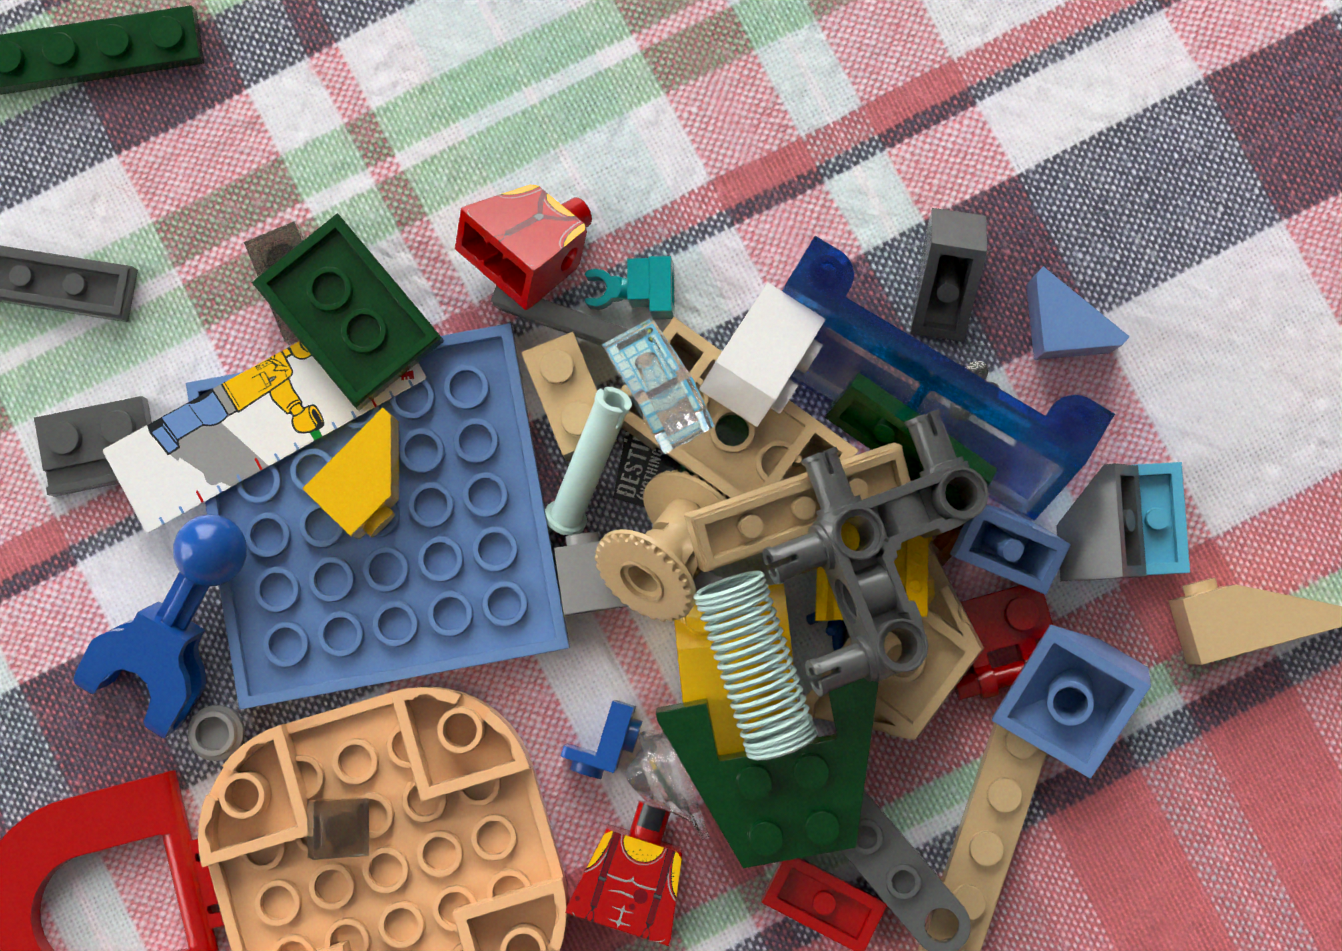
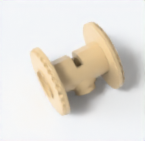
(658, 567)

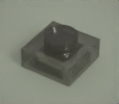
(338, 828)

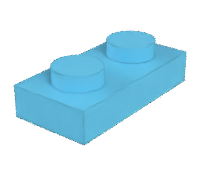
(1164, 518)

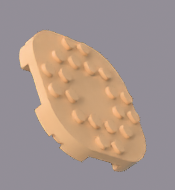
(453, 833)

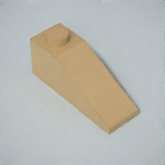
(1242, 619)

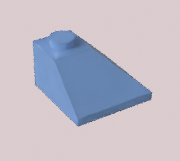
(1074, 698)

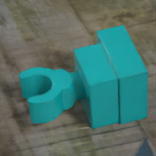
(647, 285)

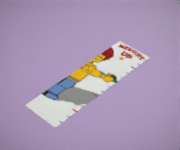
(233, 433)

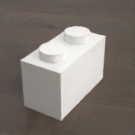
(763, 354)

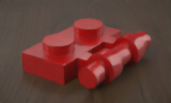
(1003, 620)

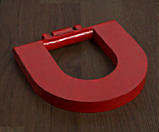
(93, 823)

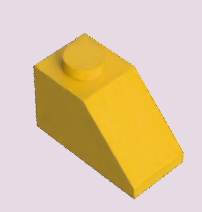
(362, 479)

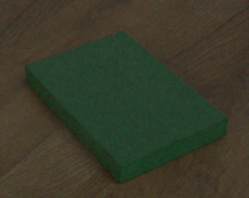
(348, 311)

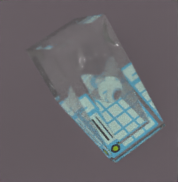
(659, 385)

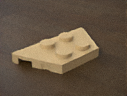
(913, 697)

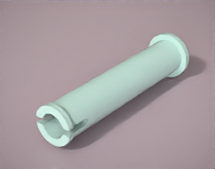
(602, 427)

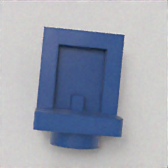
(618, 735)

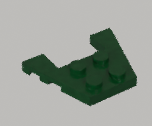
(786, 803)

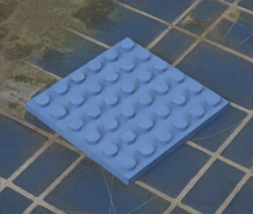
(440, 589)

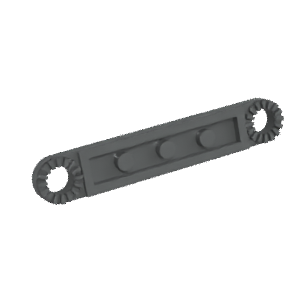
(903, 878)

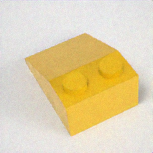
(702, 679)

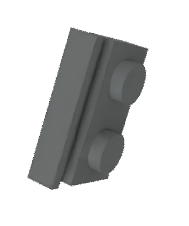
(75, 439)

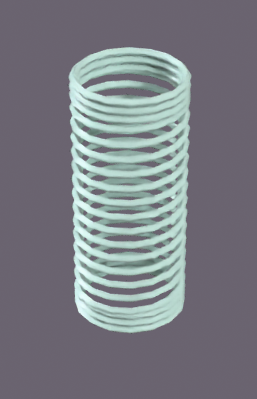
(775, 738)

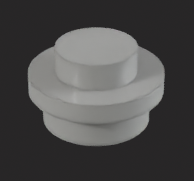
(216, 732)

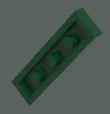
(100, 49)

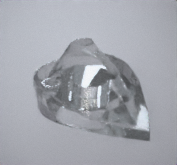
(662, 779)

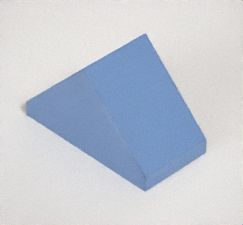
(1067, 323)

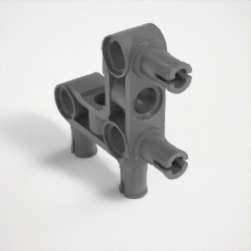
(867, 579)

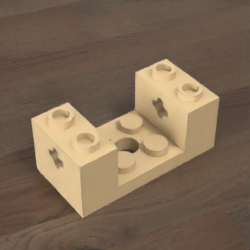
(769, 452)

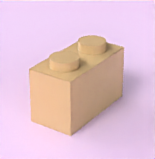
(563, 388)

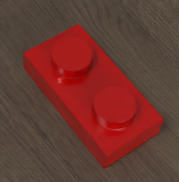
(824, 903)

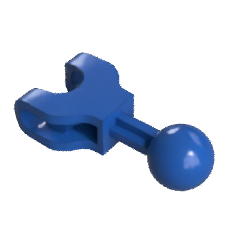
(162, 638)

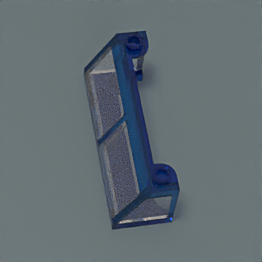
(1030, 450)

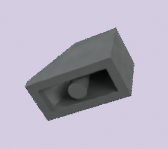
(949, 274)
(1105, 528)

